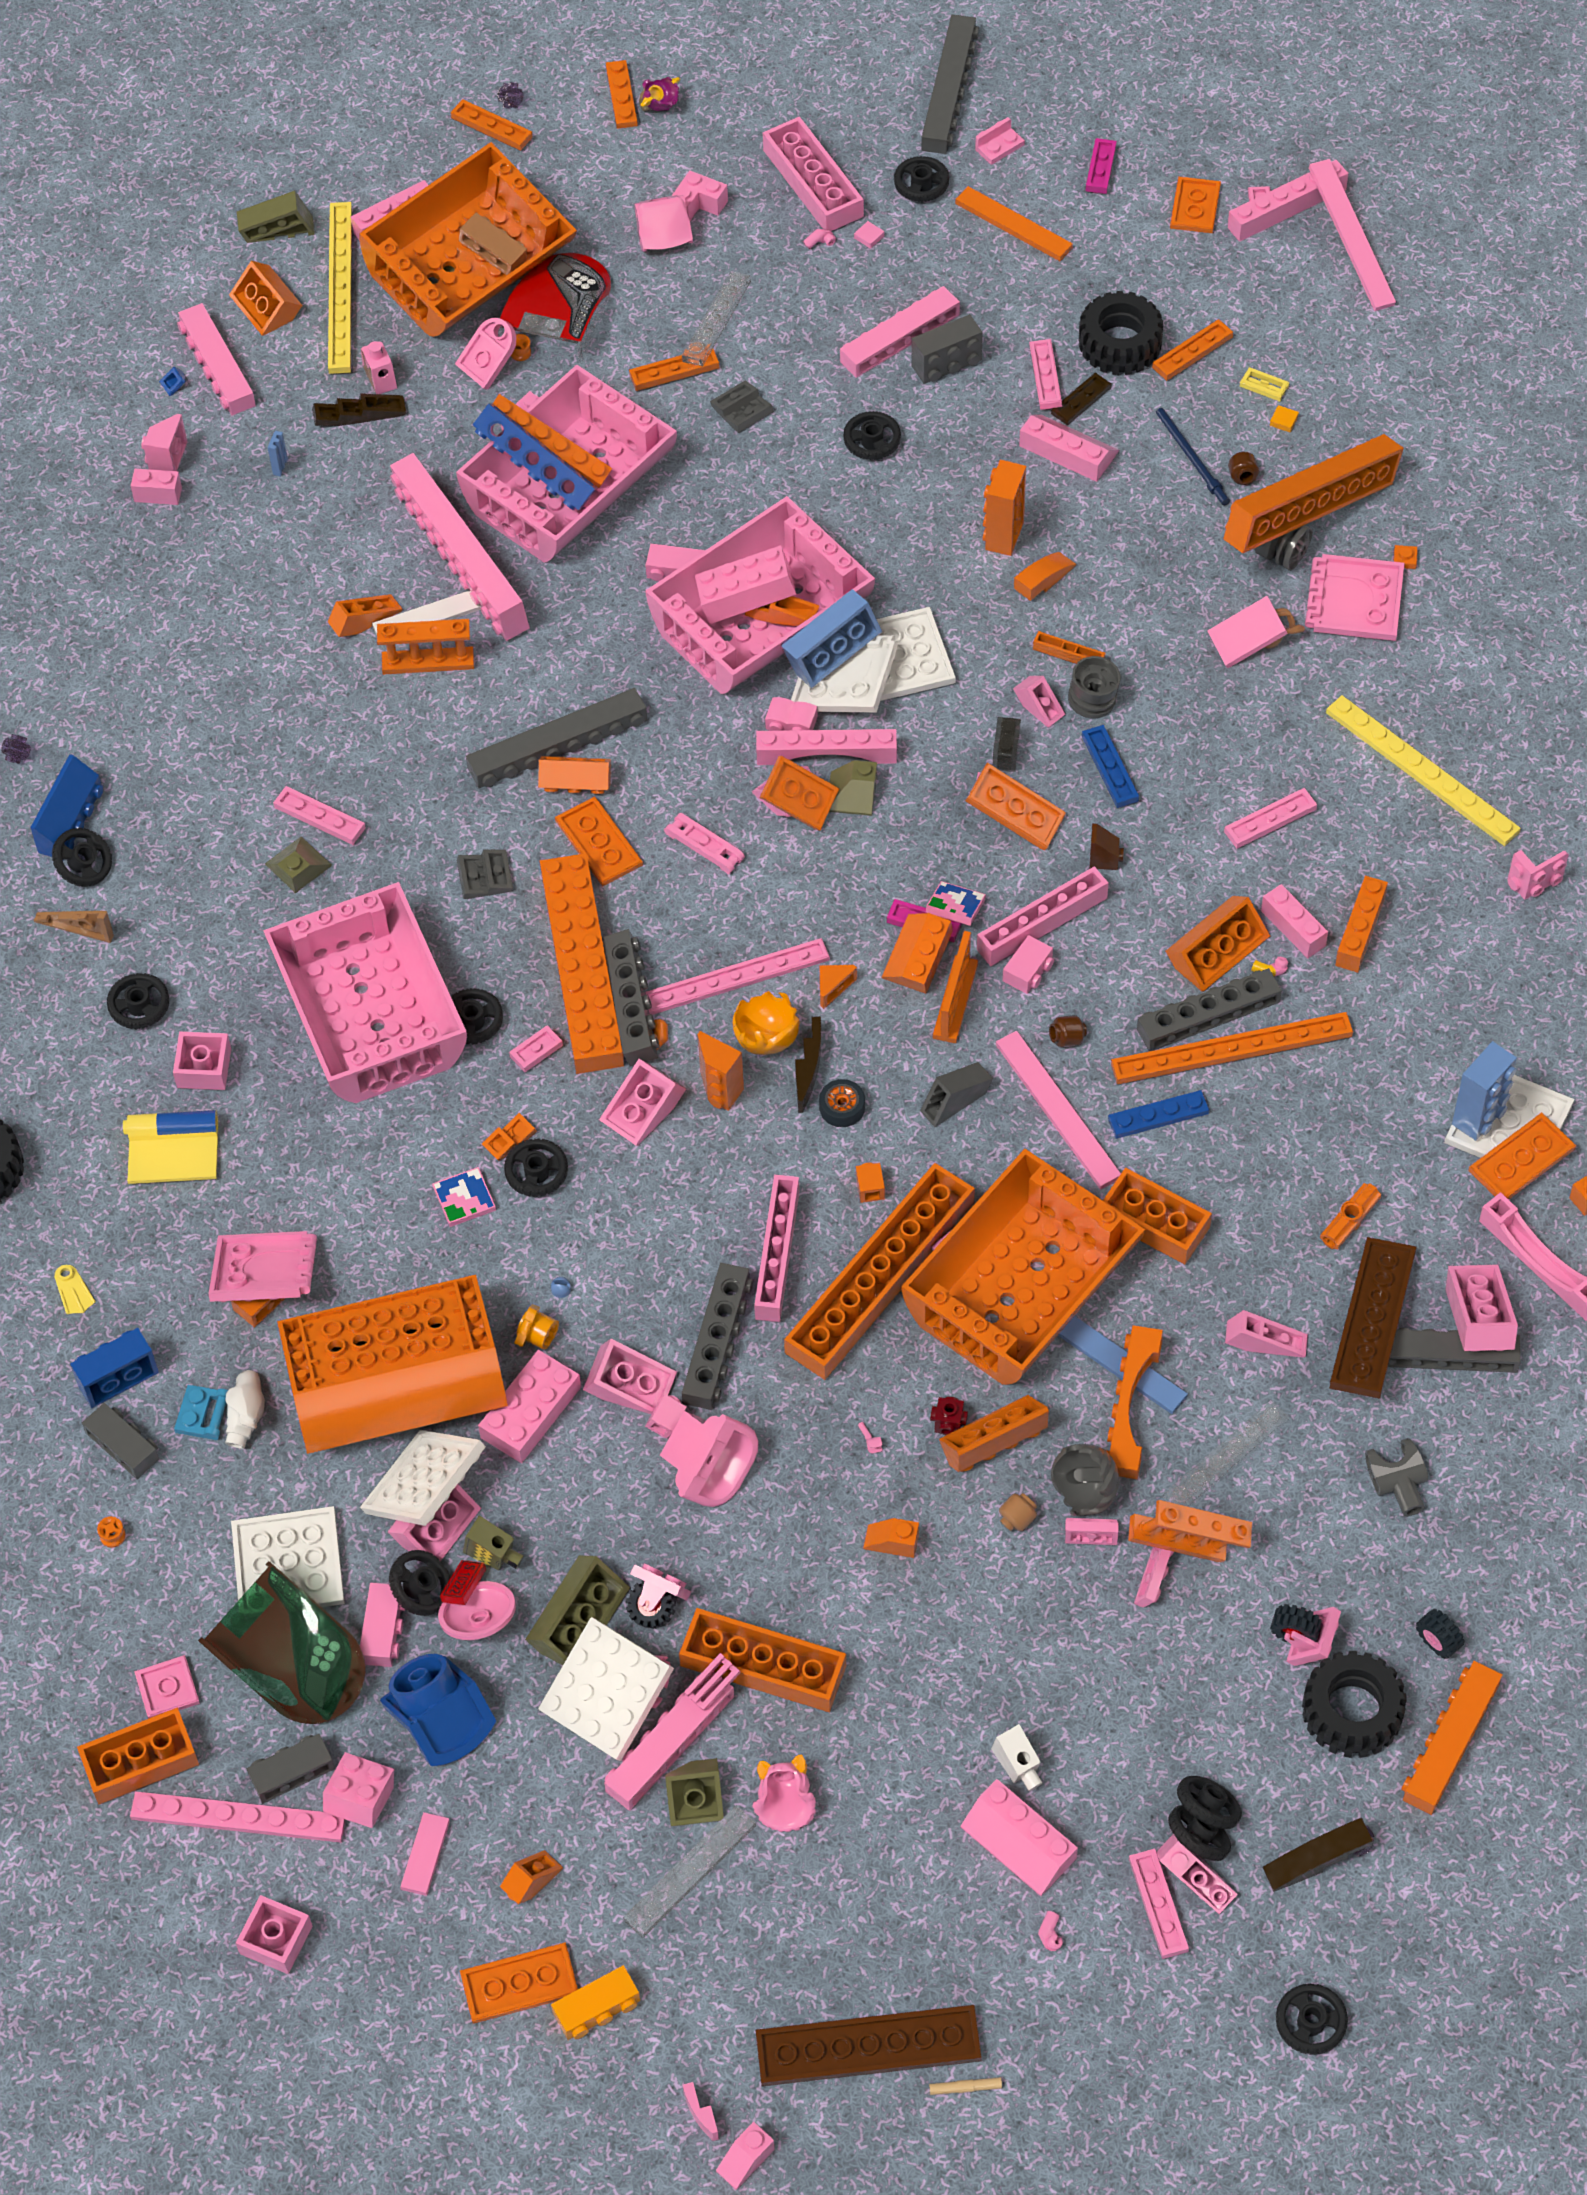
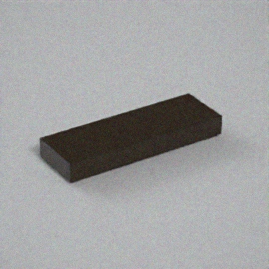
(1081, 398)

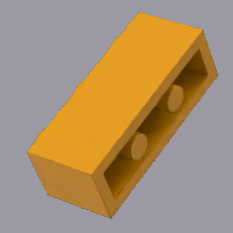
(596, 2003)

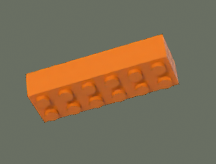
(765, 1659)

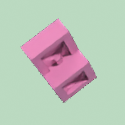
(703, 2116)

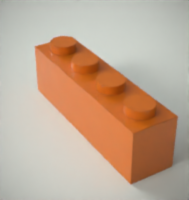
(1361, 924)

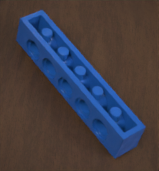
(583, 488)

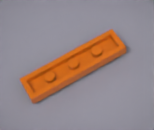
(621, 94)
(491, 124)
(1192, 350)
(669, 370)

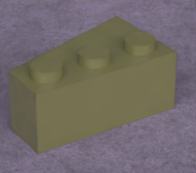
(275, 218)

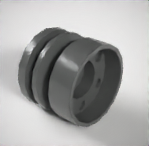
(1287, 548)
(1094, 687)

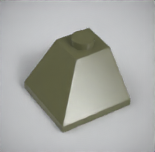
(856, 787)
(298, 864)
(694, 1793)

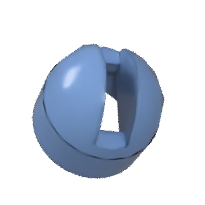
(560, 1290)

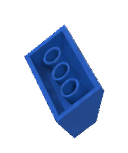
(66, 804)

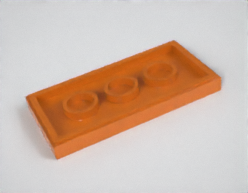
(1015, 806)
(597, 835)
(1522, 1157)
(518, 1982)

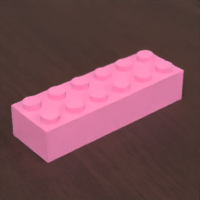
(813, 174)

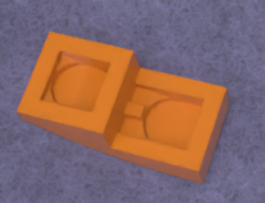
(504, 1139)

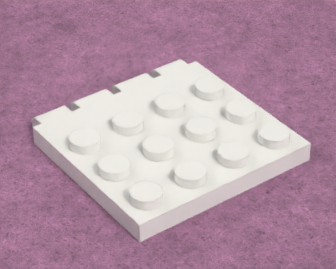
(855, 683)

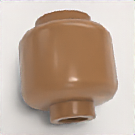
(1018, 1512)

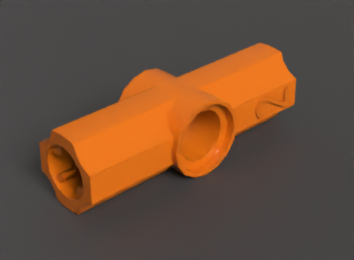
(1343, 1226)

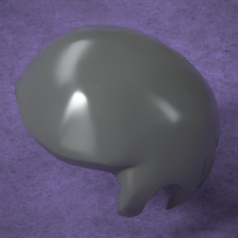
(1085, 1478)

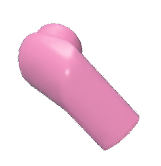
(821, 236)

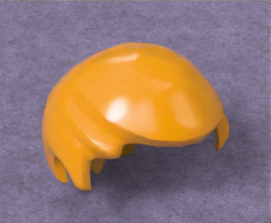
(766, 1024)

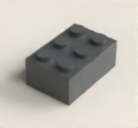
(946, 349)

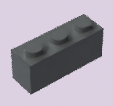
(121, 1440)
(290, 1768)

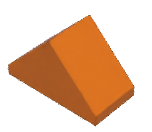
(835, 980)

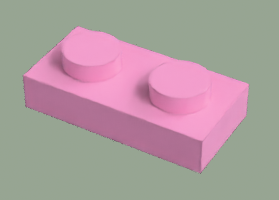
(536, 1048)

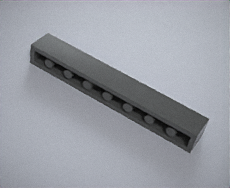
(949, 84)
(556, 738)

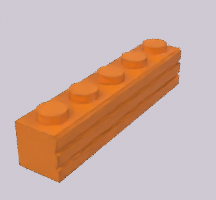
(1062, 648)

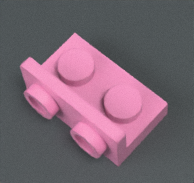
(998, 141)
(1091, 1531)

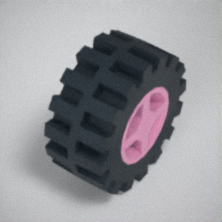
(1440, 1633)

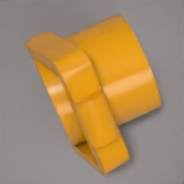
(536, 1328)

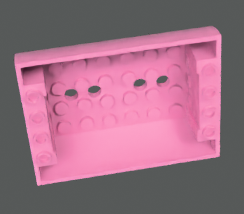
(593, 419)
(816, 566)
(403, 994)

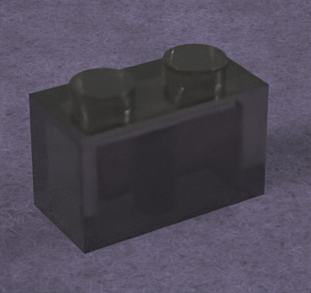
(1006, 744)

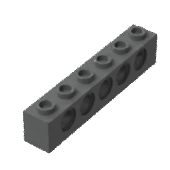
(630, 997)
(1222, 1011)
(728, 1279)

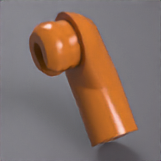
(661, 1031)

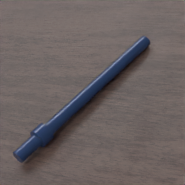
(1213, 485)

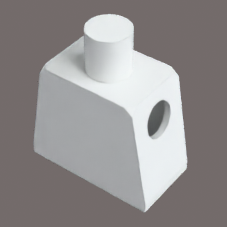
(1015, 1747)

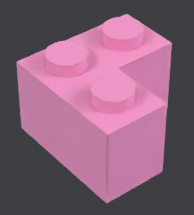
(702, 194)

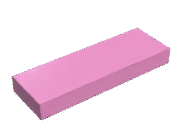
(425, 1854)

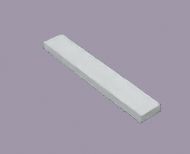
(440, 610)

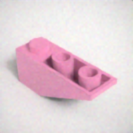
(1196, 1874)

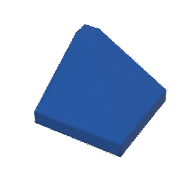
(173, 380)

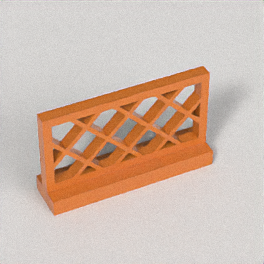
(956, 993)

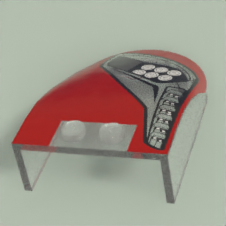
(561, 300)

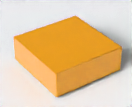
(1284, 418)

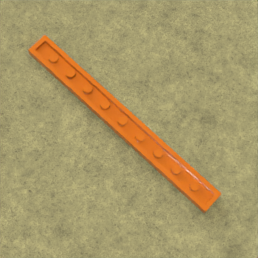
(1231, 1048)

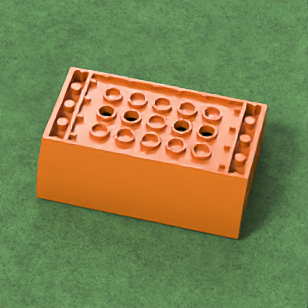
(424, 238)
(992, 1258)
(396, 1376)

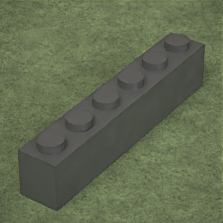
(1445, 1352)

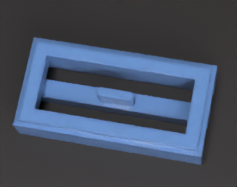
(277, 453)

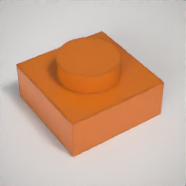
(1406, 555)

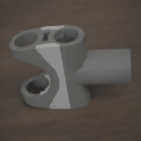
(1399, 1477)

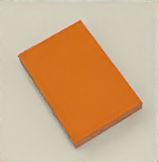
(1195, 204)
(799, 793)

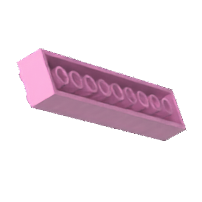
(459, 547)

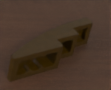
(354, 411)
(807, 1068)
(1317, 1854)

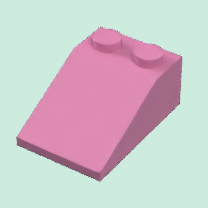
(642, 1102)
(628, 1377)

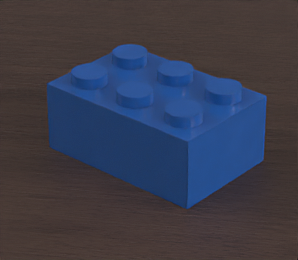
(114, 1367)

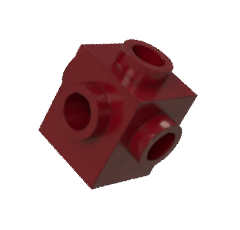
(948, 1415)

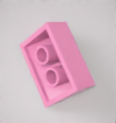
(442, 1530)

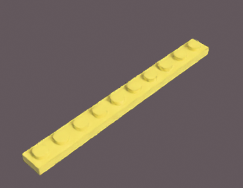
(340, 288)
(1423, 770)

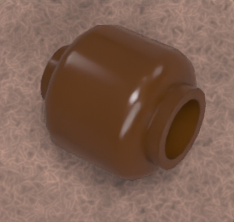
(1243, 468)
(1067, 1031)

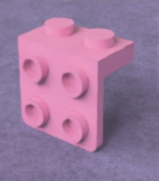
(1532, 879)

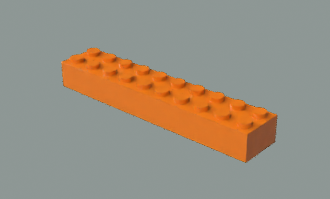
(1312, 493)
(581, 964)
(878, 1271)

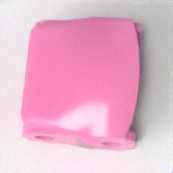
(663, 223)

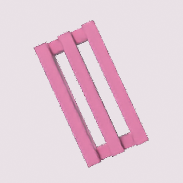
(705, 1674)

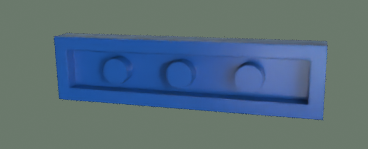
(1110, 766)
(1158, 1114)

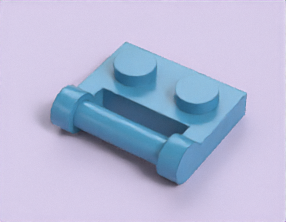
(194, 1411)

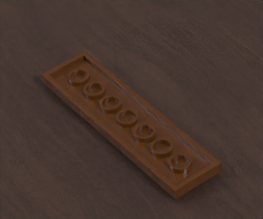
(1373, 1318)
(868, 2045)

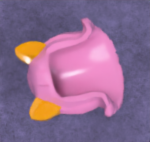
(784, 1795)

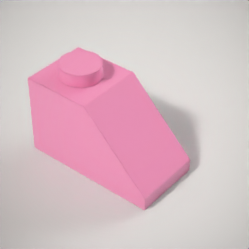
(1039, 699)
(745, 2155)

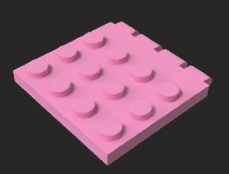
(1354, 597)
(262, 1266)

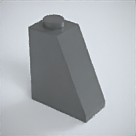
(955, 1092)

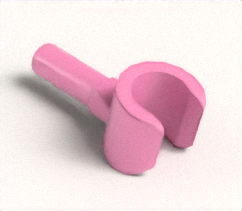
(873, 1444)

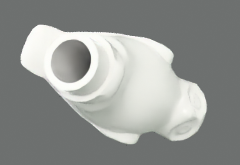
(244, 1408)

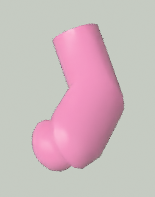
(1047, 1933)

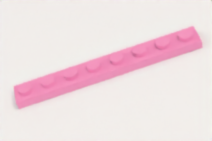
(237, 1817)

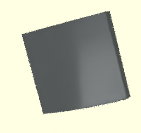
(741, 406)
(484, 874)

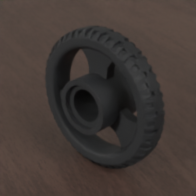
(922, 178)
(871, 435)
(86, 849)
(136, 992)
(472, 1007)
(536, 1158)
(427, 1575)
(1208, 1802)
(1199, 1835)
(1300, 2039)

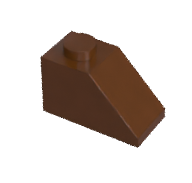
(1104, 849)

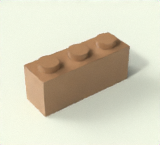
(492, 244)

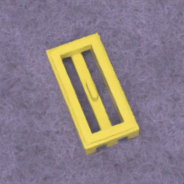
(1263, 387)

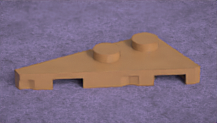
(86, 923)

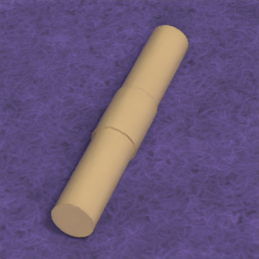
(965, 2086)

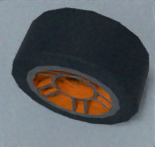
(840, 1092)

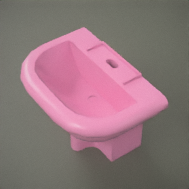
(710, 1457)

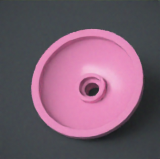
(483, 1615)

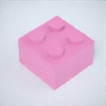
(202, 1060)
(358, 1790)
(274, 1934)

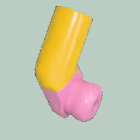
(1276, 968)

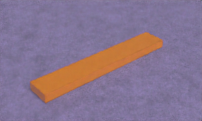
(1014, 223)

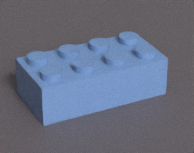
(831, 638)
(1484, 1091)

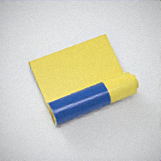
(172, 1146)

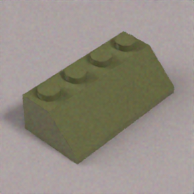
(584, 1593)

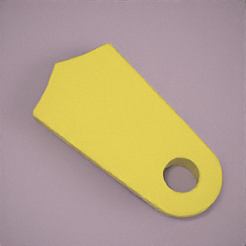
(73, 1290)

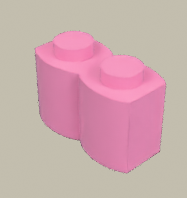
(790, 715)

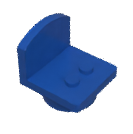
(439, 1708)

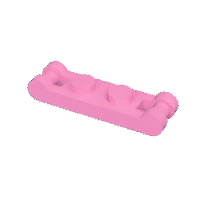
(704, 842)

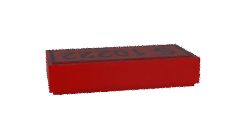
(463, 1582)

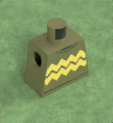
(491, 1545)

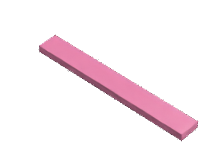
(1352, 235)
(737, 976)
(1058, 1110)

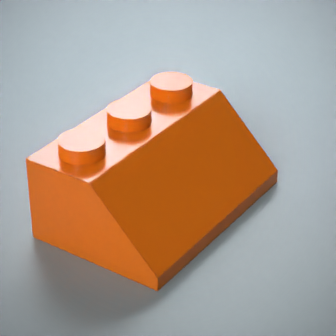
(264, 298)
(918, 951)
(720, 1071)

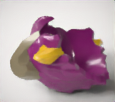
(659, 94)

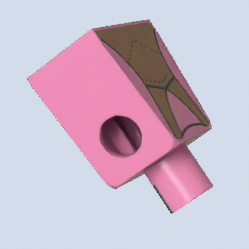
(376, 359)

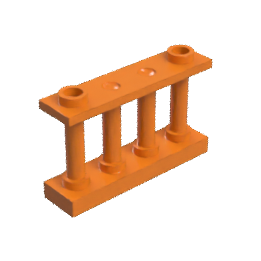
(425, 660)
(1190, 1531)

